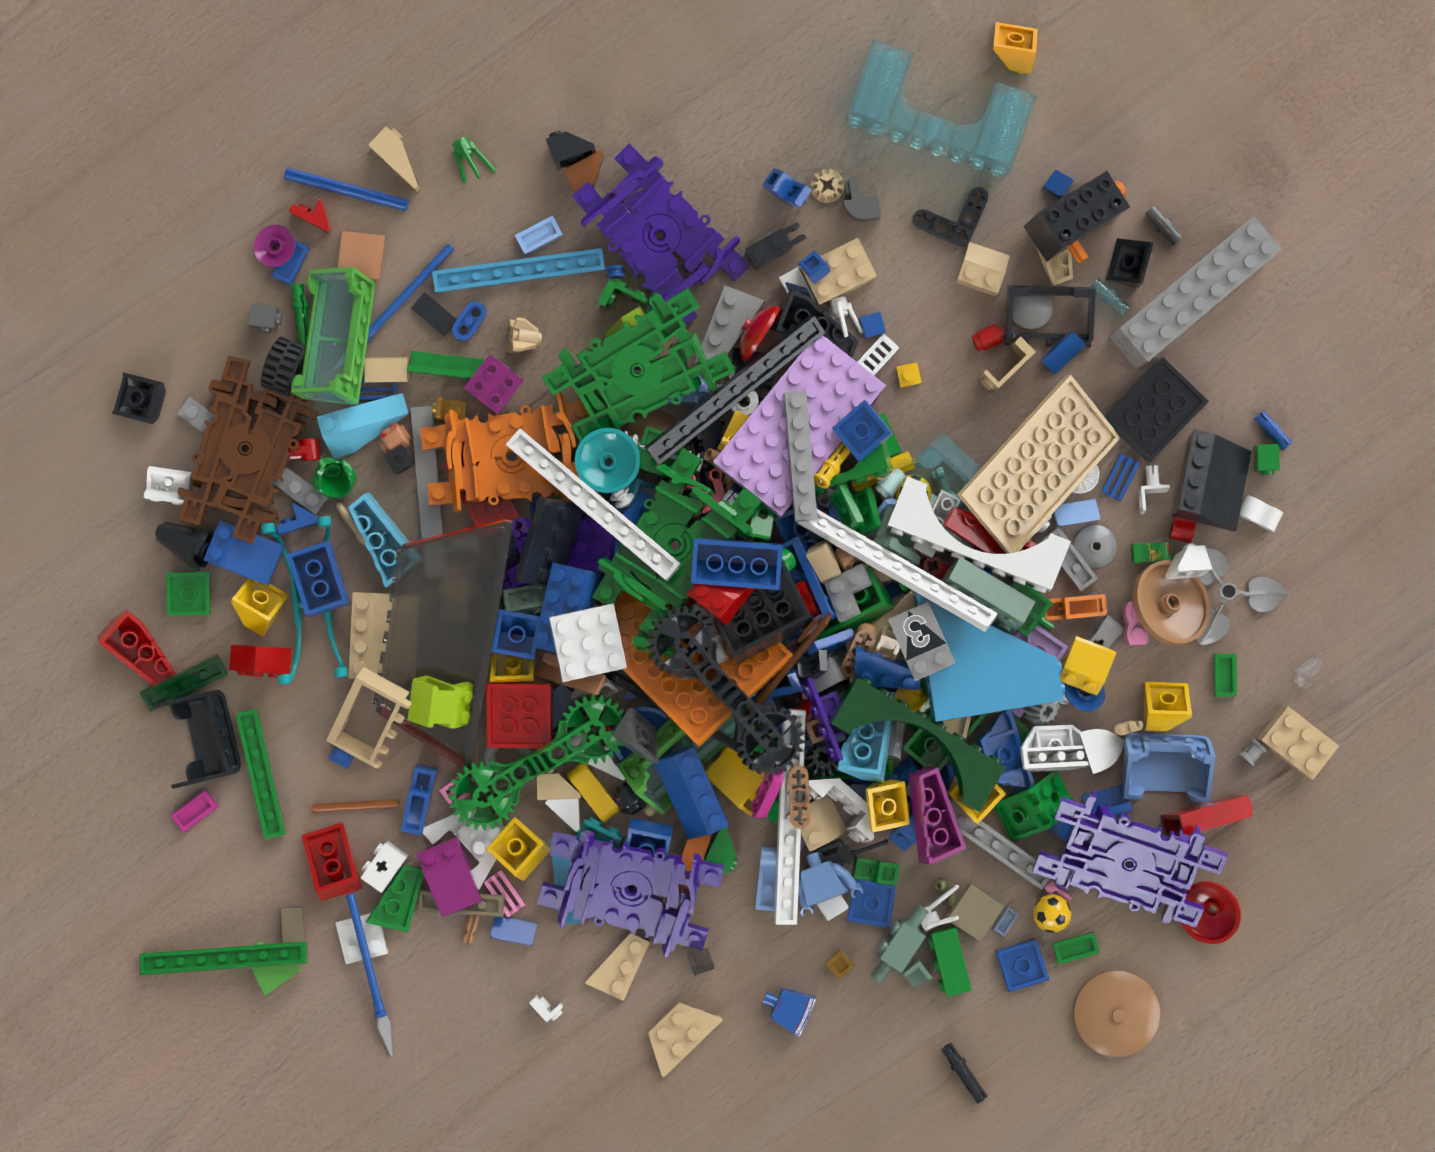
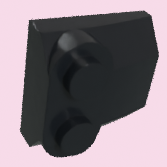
(140, 398)

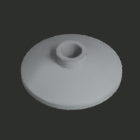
(1084, 545)

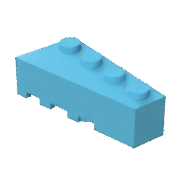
(379, 533)

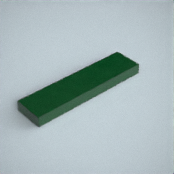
(184, 682)

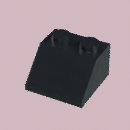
(568, 148)

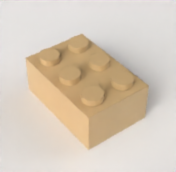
(848, 271)
(1298, 742)

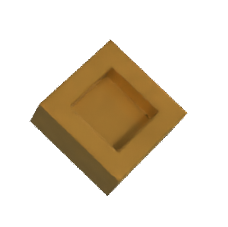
(839, 964)

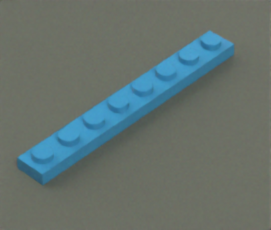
(518, 270)

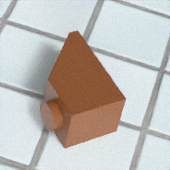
(584, 171)

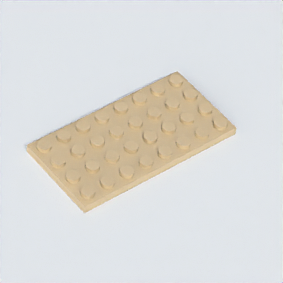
(1039, 465)

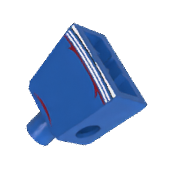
(790, 1008)

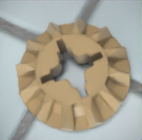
(829, 195)

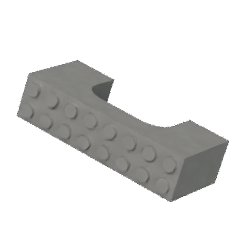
(1195, 292)

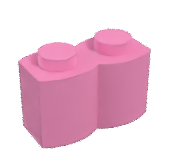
(1133, 630)

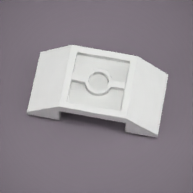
(853, 804)

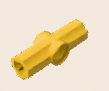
(901, 461)

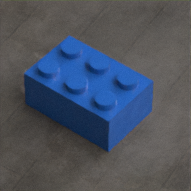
(318, 579)

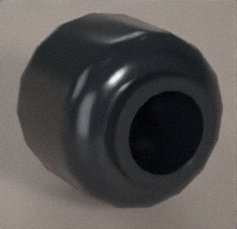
(627, 800)

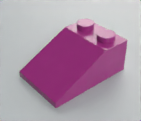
(449, 876)

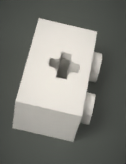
(394, 859)

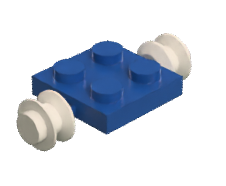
(632, 508)

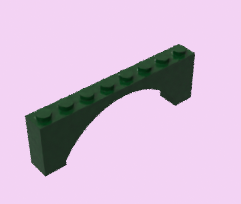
(973, 769)

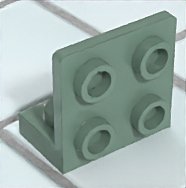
(896, 544)

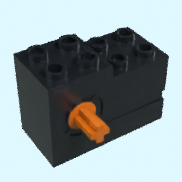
(1077, 217)

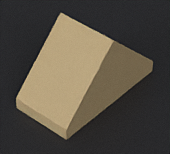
(823, 561)

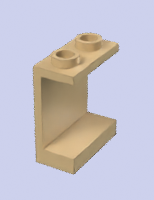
(1024, 351)

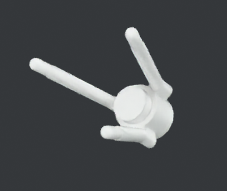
(839, 308)
(932, 919)

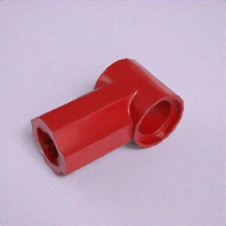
(308, 450)

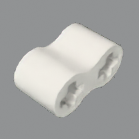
(1260, 513)

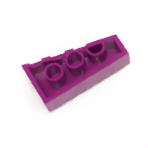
(934, 817)

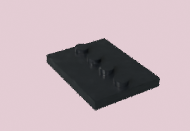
(1155, 409)
(548, 539)

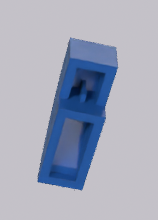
(419, 799)

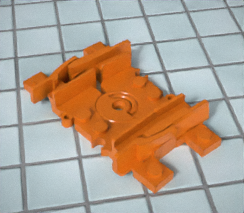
(486, 445)

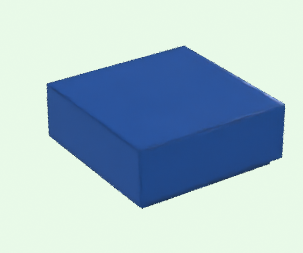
(872, 325)

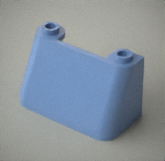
(1168, 765)

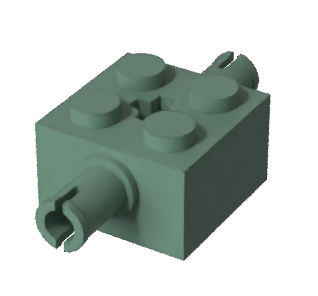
(900, 944)

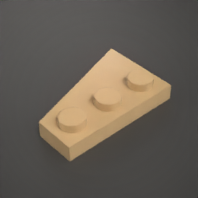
(1059, 268)

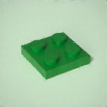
(188, 593)

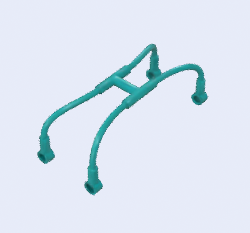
(297, 606)

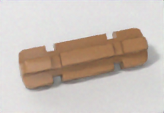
(471, 928)

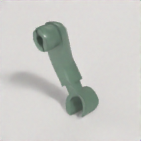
(938, 476)

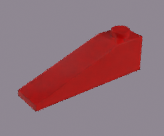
(134, 645)

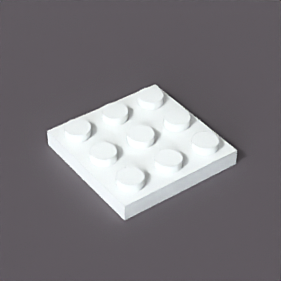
(587, 642)

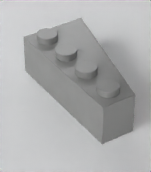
(728, 319)

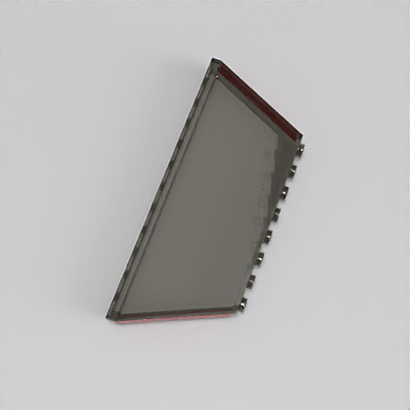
(445, 625)

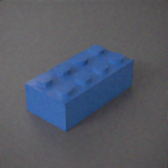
(566, 592)

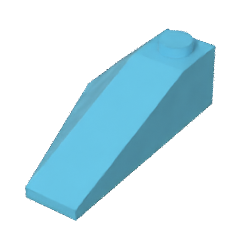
(355, 426)
(867, 751)

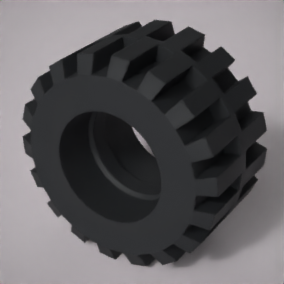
(282, 365)

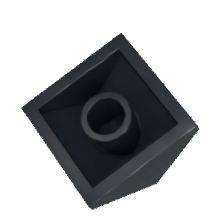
(1129, 262)

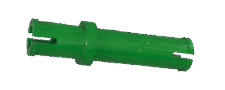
(300, 312)

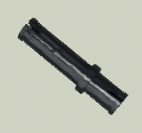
(966, 1076)

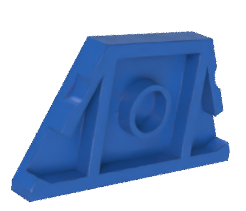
(1005, 743)

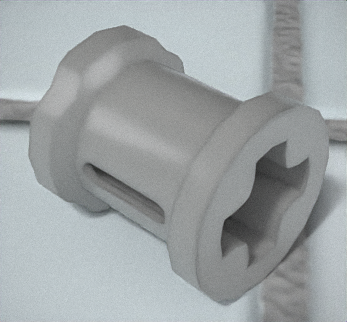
(1252, 752)

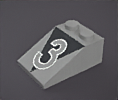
(921, 641)

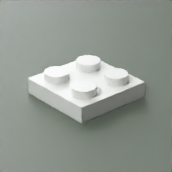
(349, 943)

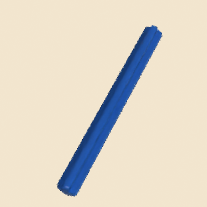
(346, 189)

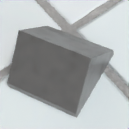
(638, 735)

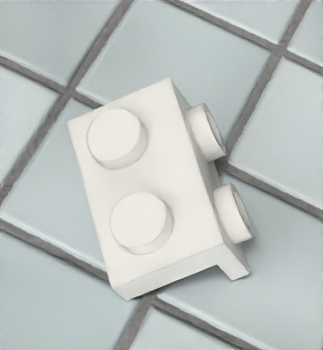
(164, 484)

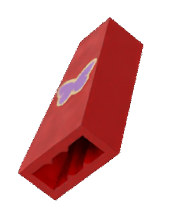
(1208, 815)

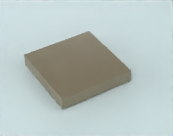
(975, 911)

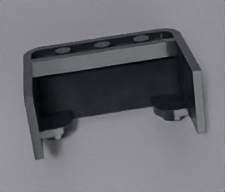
(210, 734)

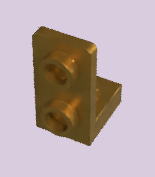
(443, 406)

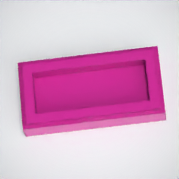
(194, 810)

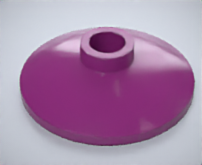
(267, 241)

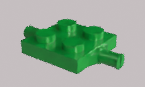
(1038, 612)

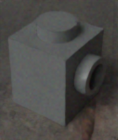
(264, 317)

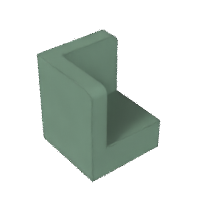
(916, 973)

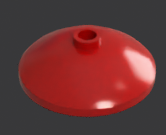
(756, 330)
(1213, 925)

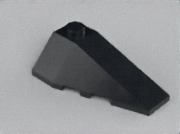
(797, 307)
(710, 438)

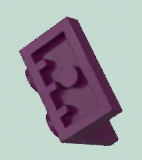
(493, 384)

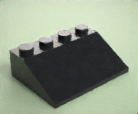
(1212, 481)
(766, 619)

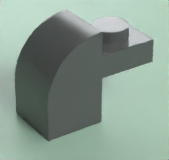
(859, 208)

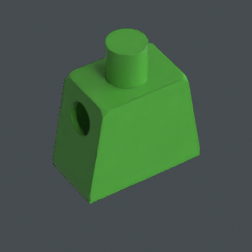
(273, 976)

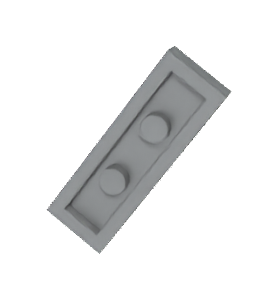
(1075, 565)

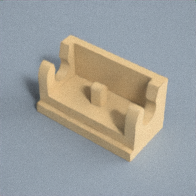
(386, 369)

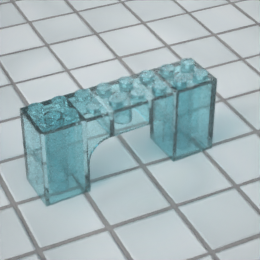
(985, 144)

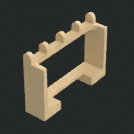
(354, 746)

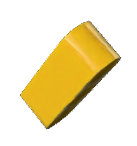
(593, 791)

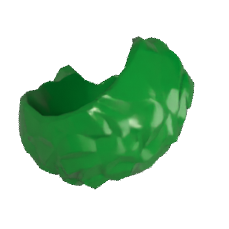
(334, 478)

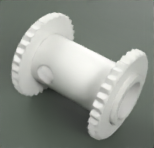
(747, 410)

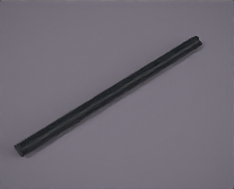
(636, 690)

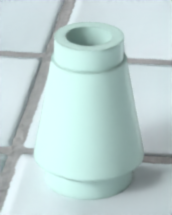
(889, 484)

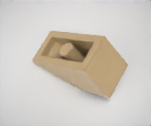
(555, 786)

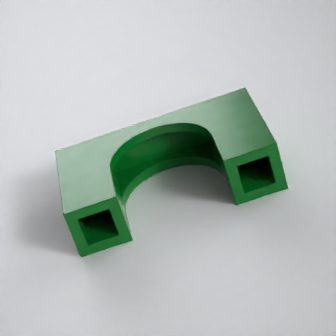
(876, 464)

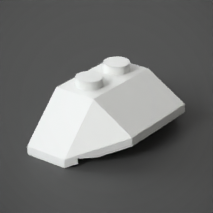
(1053, 749)

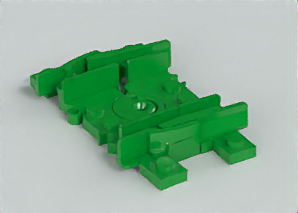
(607, 374)
(668, 523)

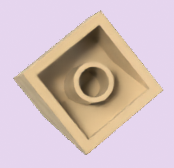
(982, 269)
(824, 823)

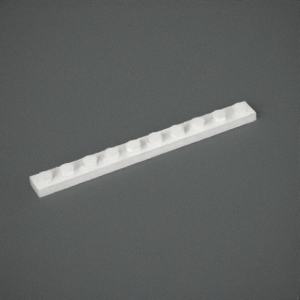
(593, 504)
(901, 570)
(788, 840)

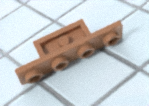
(549, 670)

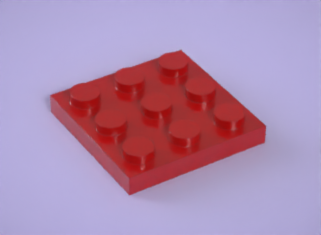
(519, 715)

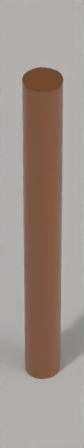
(360, 805)

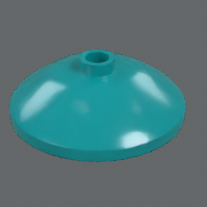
(600, 446)

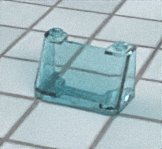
(945, 449)

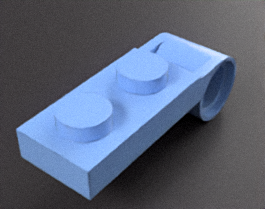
(767, 879)

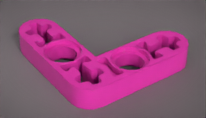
(767, 793)

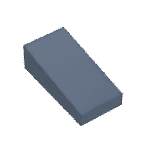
(1005, 922)

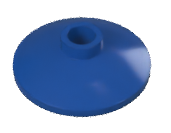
(1088, 701)

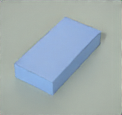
(538, 235)

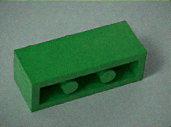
(949, 961)

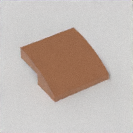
(363, 253)

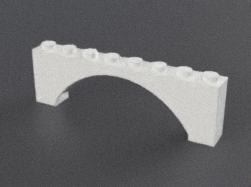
(1033, 566)

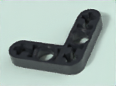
(961, 224)

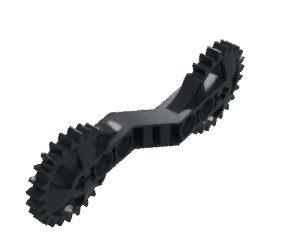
(725, 690)

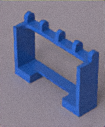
(824, 602)

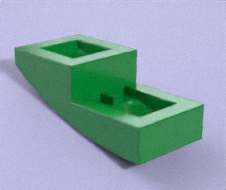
(875, 871)

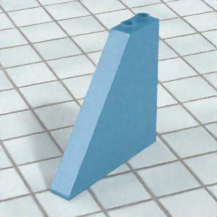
(990, 671)

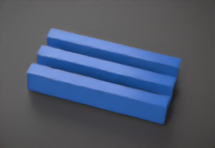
(394, 389)
(1128, 461)

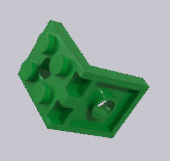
(1034, 806)

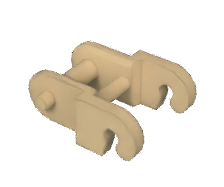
(1128, 727)

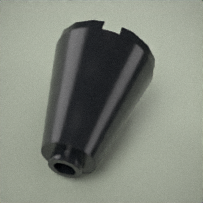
(185, 542)

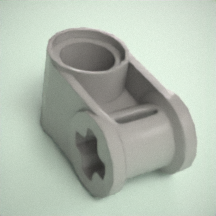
(1106, 631)

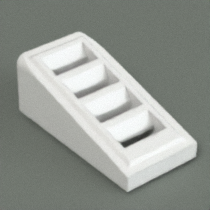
(890, 343)

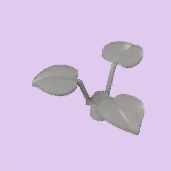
(1264, 596)

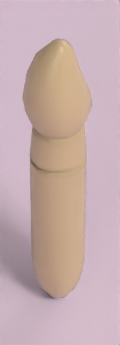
(349, 521)

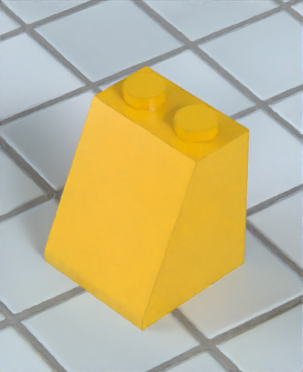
(735, 779)

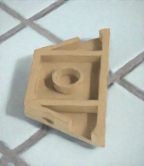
(679, 1034)

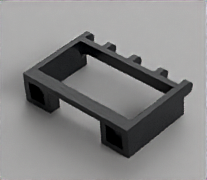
(1023, 290)

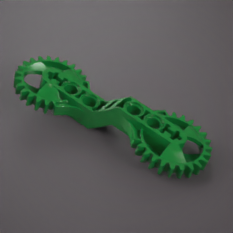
(535, 763)

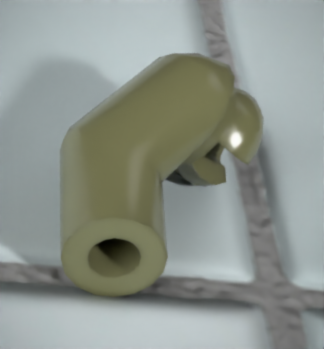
(944, 885)

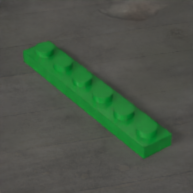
(260, 773)

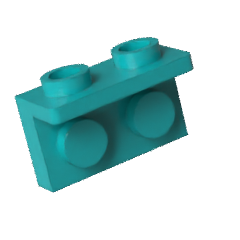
(600, 832)

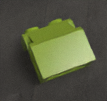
(440, 702)

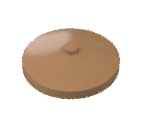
(1170, 608)
(1116, 1013)

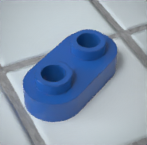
(467, 320)

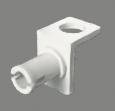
(1152, 486)

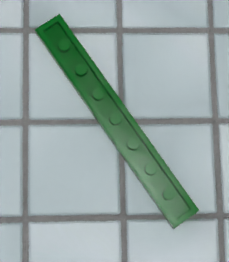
(223, 958)

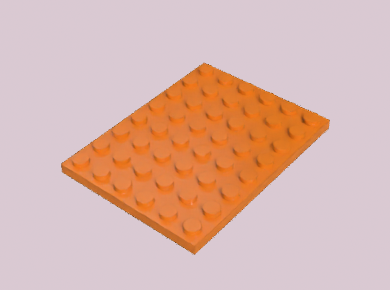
(686, 699)

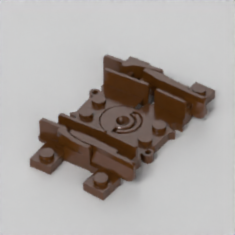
(251, 471)

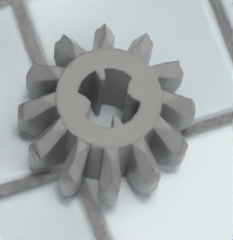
(1041, 713)

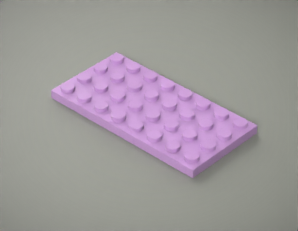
(759, 450)

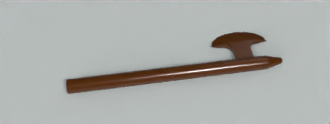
(808, 636)

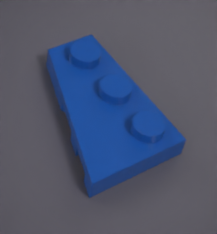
(884, 671)

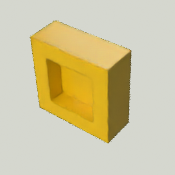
(908, 375)

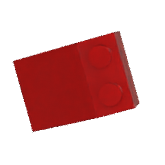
(719, 600)
(331, 862)

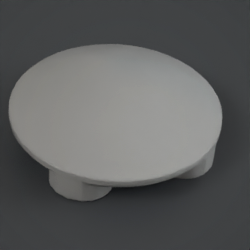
(1031, 311)

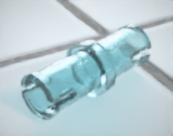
(1110, 297)

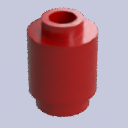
(988, 338)

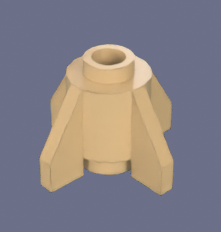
(522, 336)

